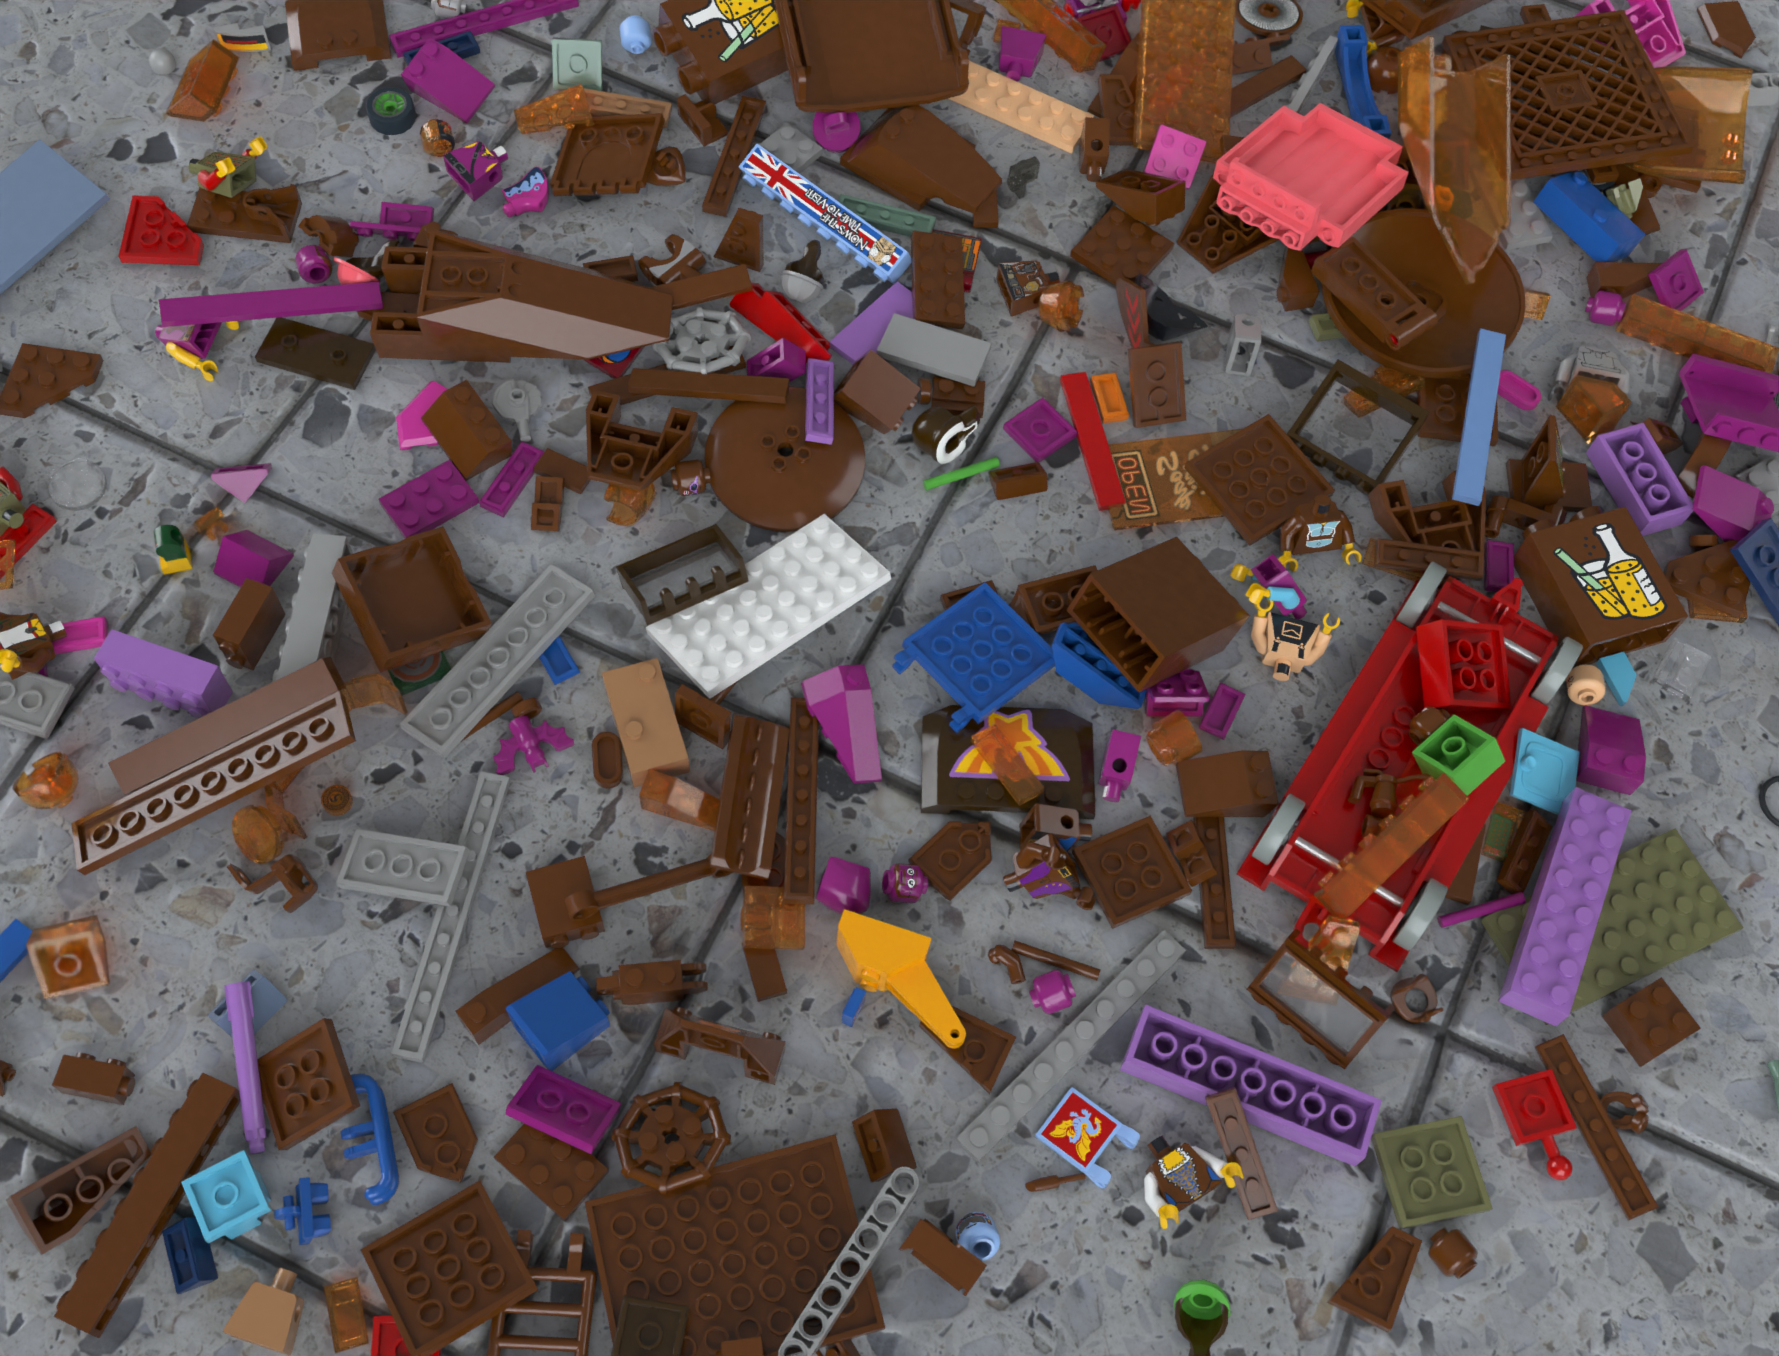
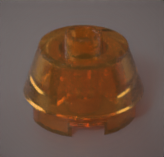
(1061, 305)

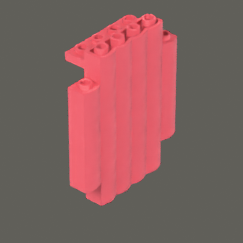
(1309, 176)

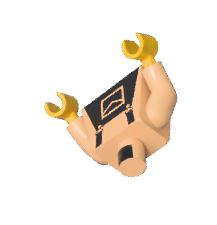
(1288, 641)

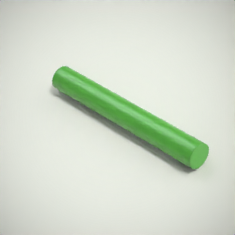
(961, 473)

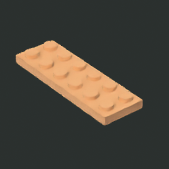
(1023, 108)

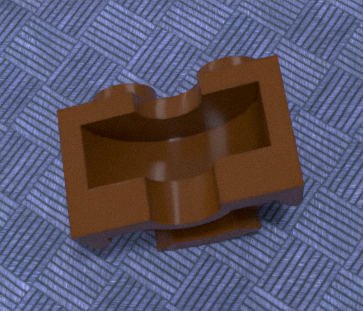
(334, 234)

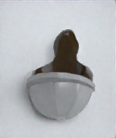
(802, 278)

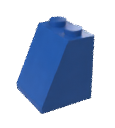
(559, 1019)

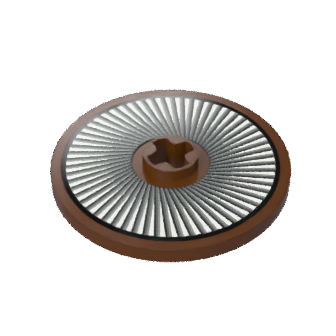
(1269, 16)

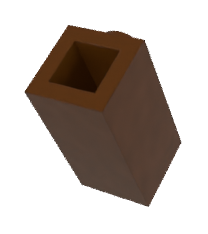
(94, 1079)

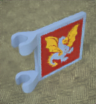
(1082, 1132)

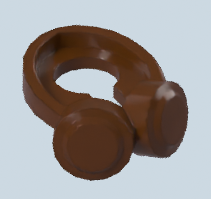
(1636, 1101)

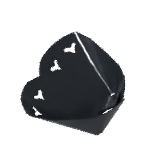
(1163, 315)

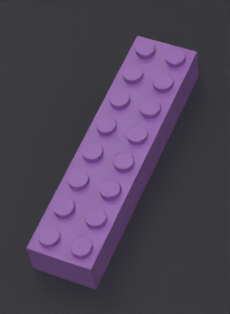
(1565, 907)
(1271, 1090)

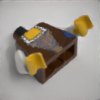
(1183, 1178)

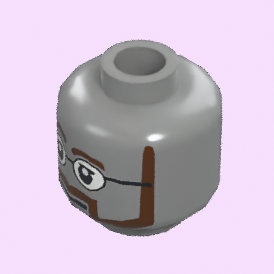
(448, 8)

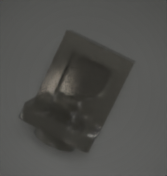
(1021, 174)

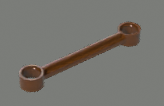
(587, 903)

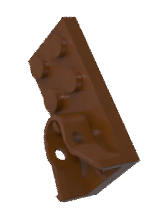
(248, 215)

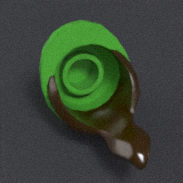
(1201, 1314)

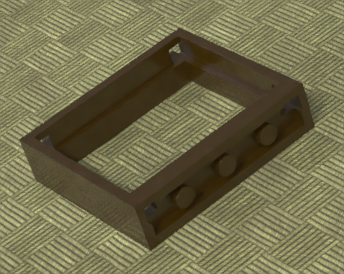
(1378, 395)

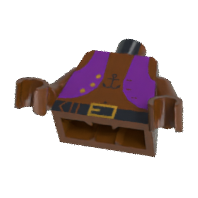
(1048, 870)

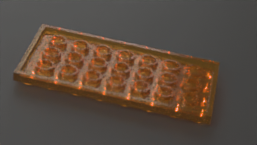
(1185, 71)

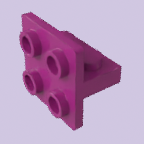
(1179, 692)

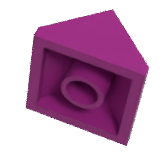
(250, 557)

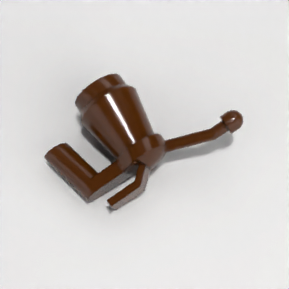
(1384, 795)

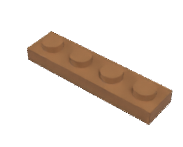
(612, 104)

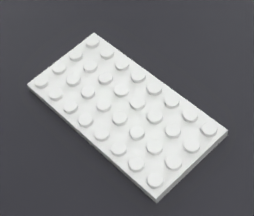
(786, 598)

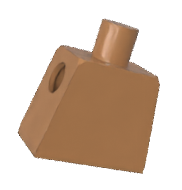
(268, 1314)

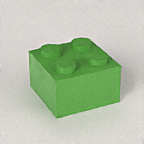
(1461, 753)

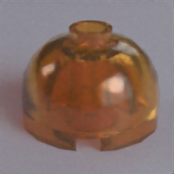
(50, 782)

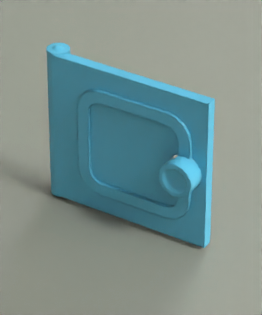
(1543, 771)

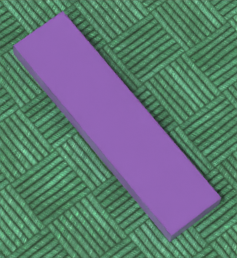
(819, 401)

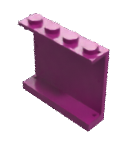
(1733, 401)

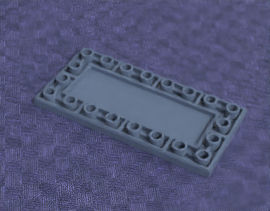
(39, 207)

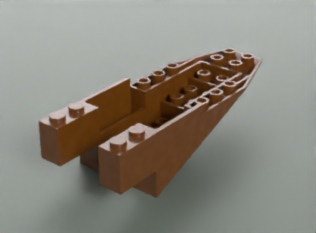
(508, 303)

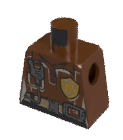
(1023, 284)

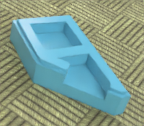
(1618, 675)

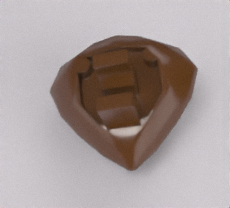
(667, 168)

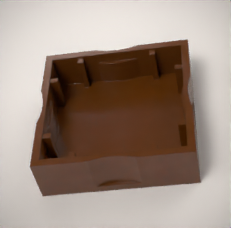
(411, 598)

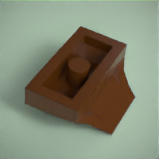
(1663, 435)

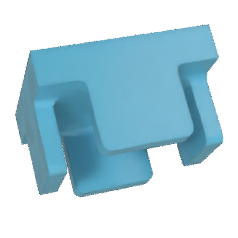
(228, 1197)

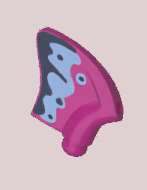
(527, 195)

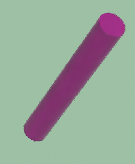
(1481, 909)

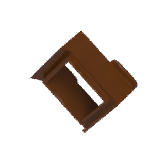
(943, 1257)

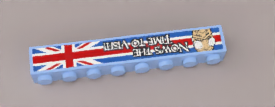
(826, 214)

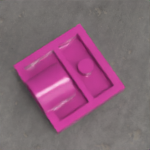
(1174, 155)

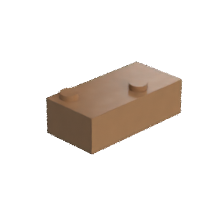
(645, 721)

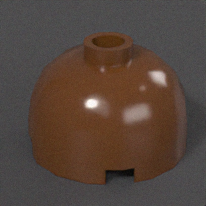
(1383, 69)

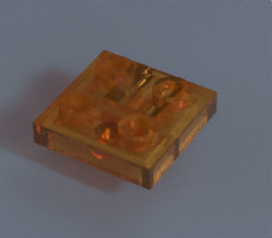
(769, 921)

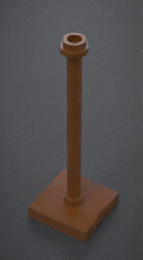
(704, 715)

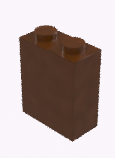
(249, 624)
(549, 889)

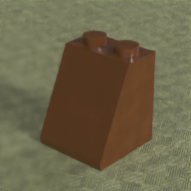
(876, 393)

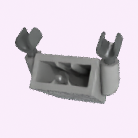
(1594, 364)

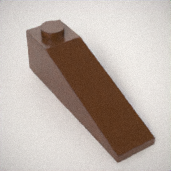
(487, 1011)

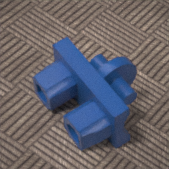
(308, 1225)

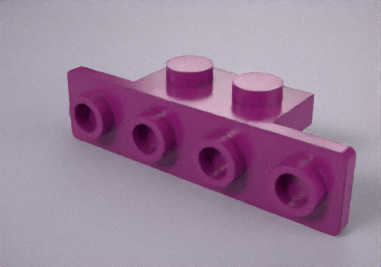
(396, 221)

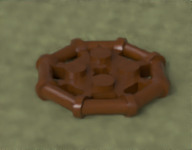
(669, 1120)

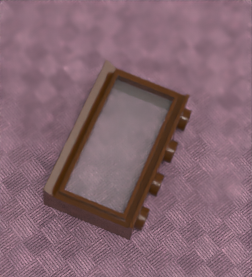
(1318, 1001)

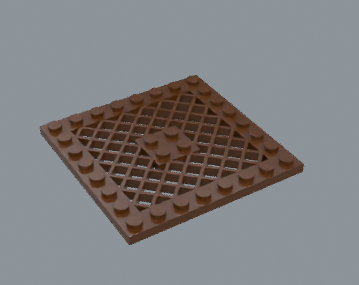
(1570, 93)

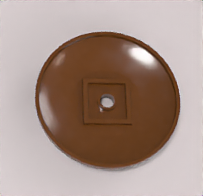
(777, 489)

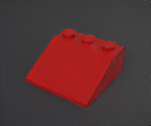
(1463, 666)

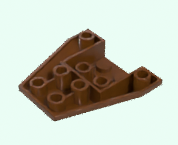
(1219, 237)

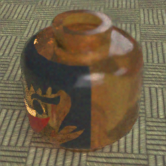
(437, 137)

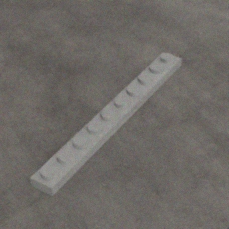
(450, 922)
(1070, 1046)

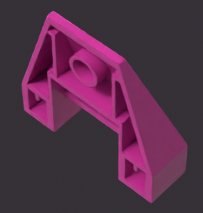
(1654, 26)

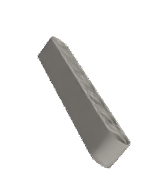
(853, 1252)

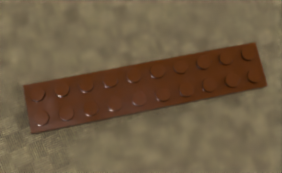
(212, 782)

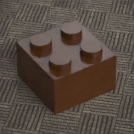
(1651, 1022)

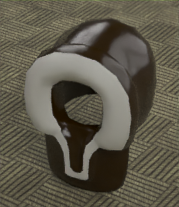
(935, 432)

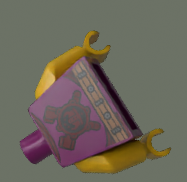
(192, 343)

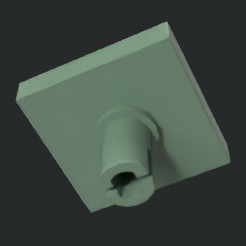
(577, 63)

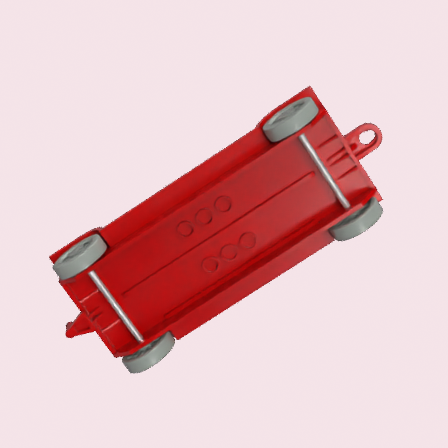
(1370, 731)

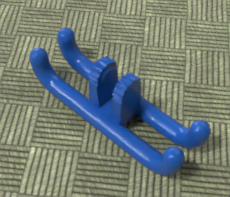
(382, 1143)

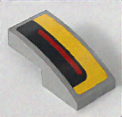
(242, 40)

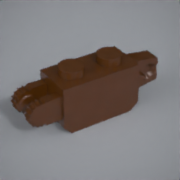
(652, 982)

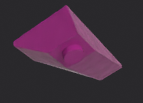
(846, 712)

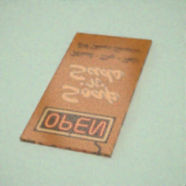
(1157, 483)

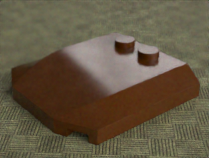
(336, 30)

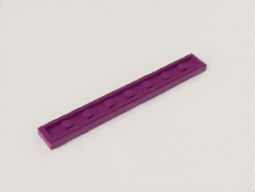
(478, 22)
(270, 304)

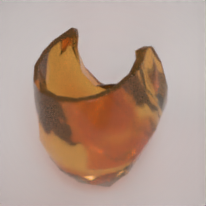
(628, 504)

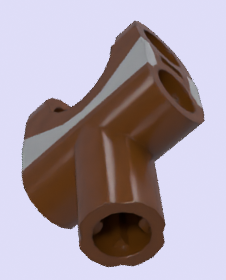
(682, 264)

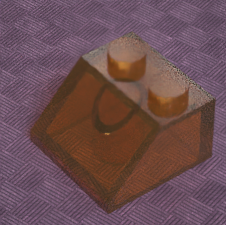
(1593, 406)
(69, 957)

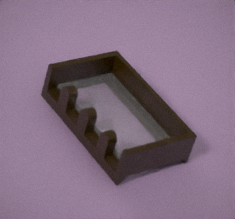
(682, 574)

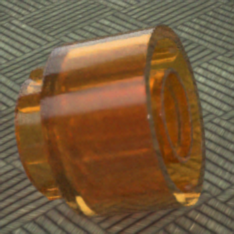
(1173, 739)

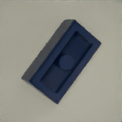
(189, 1255)

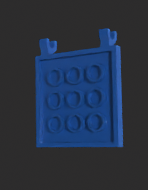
(978, 654)

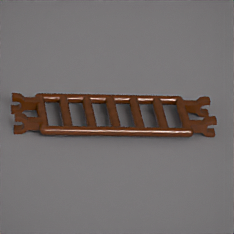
(584, 1310)

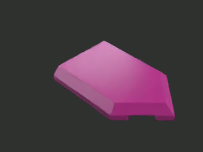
(409, 423)

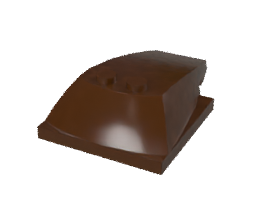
(921, 159)

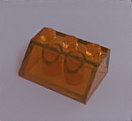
(204, 83)

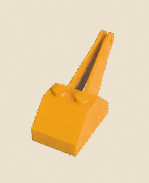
(895, 960)

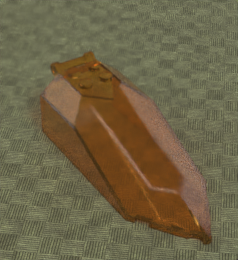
(1459, 148)

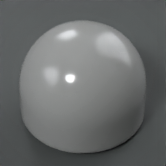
(162, 61)

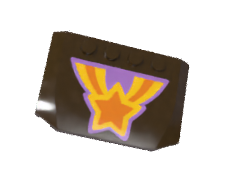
(1049, 741)

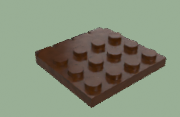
(608, 155)

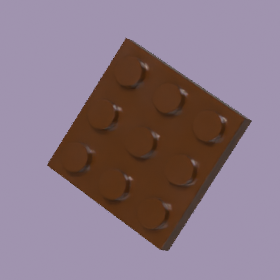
(1121, 247)
(1447, 404)
(1131, 871)
(306, 1084)

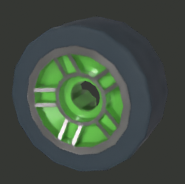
(391, 111)

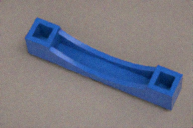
(1353, 69)

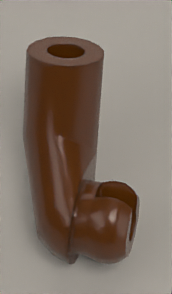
(1010, 959)

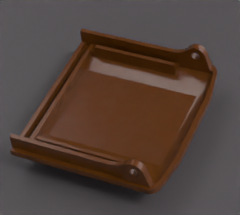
(871, 53)

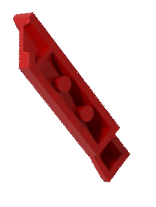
(780, 320)

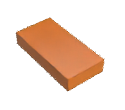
(1109, 398)

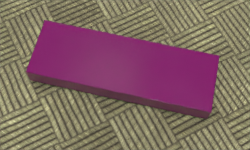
(511, 480)

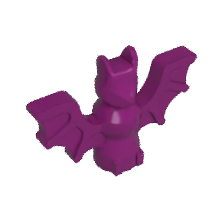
(527, 740)

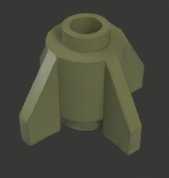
(1626, 199)

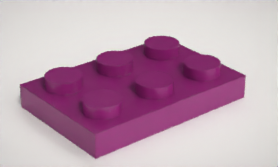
(429, 500)
(563, 1109)

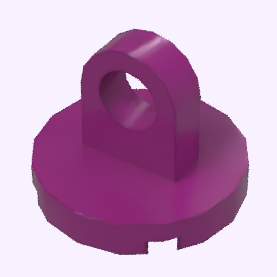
(836, 130)

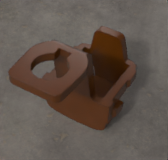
(288, 871)

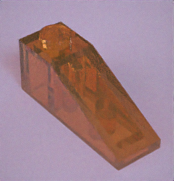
(678, 800)

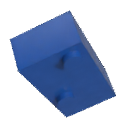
(1588, 217)

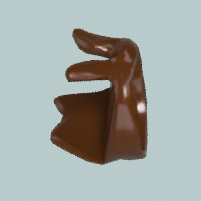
(1398, 998)

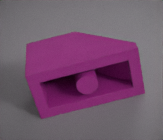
(779, 361)

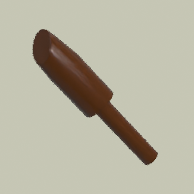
(1051, 1182)

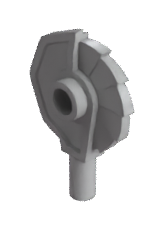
(517, 403)

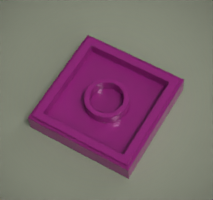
(1676, 281)
(1039, 430)

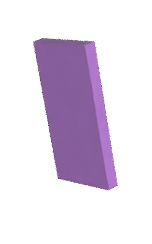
(870, 326)

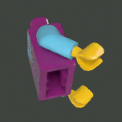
(1275, 585)

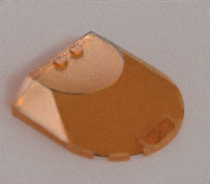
(1714, 115)

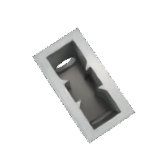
(1245, 333)

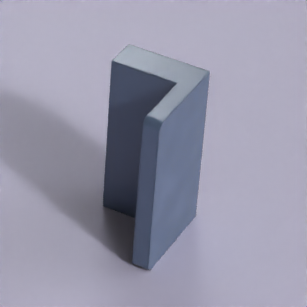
(265, 999)

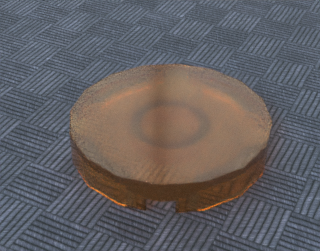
(257, 834)

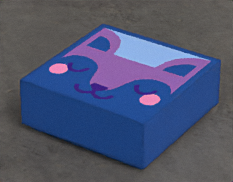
(853, 1006)

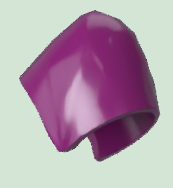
(845, 886)

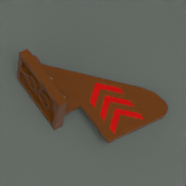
(1153, 368)

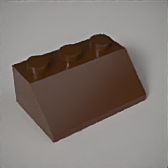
(467, 430)

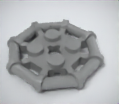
(715, 340)

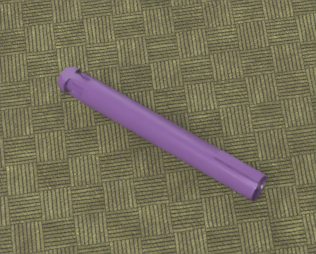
(240, 1014)

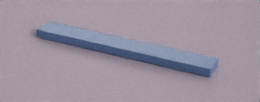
(1479, 417)

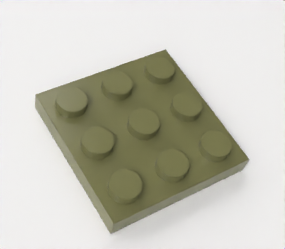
(1431, 1172)

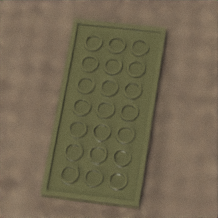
(1651, 917)

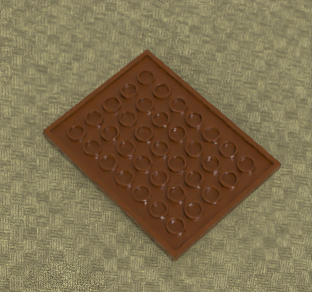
(738, 1249)

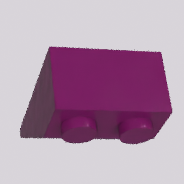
(447, 80)
(1729, 504)
(1610, 751)

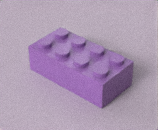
(1640, 478)
(162, 674)

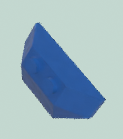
(1090, 670)

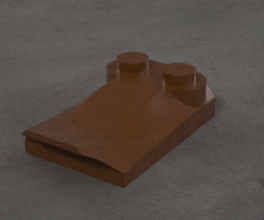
(1046, 600)

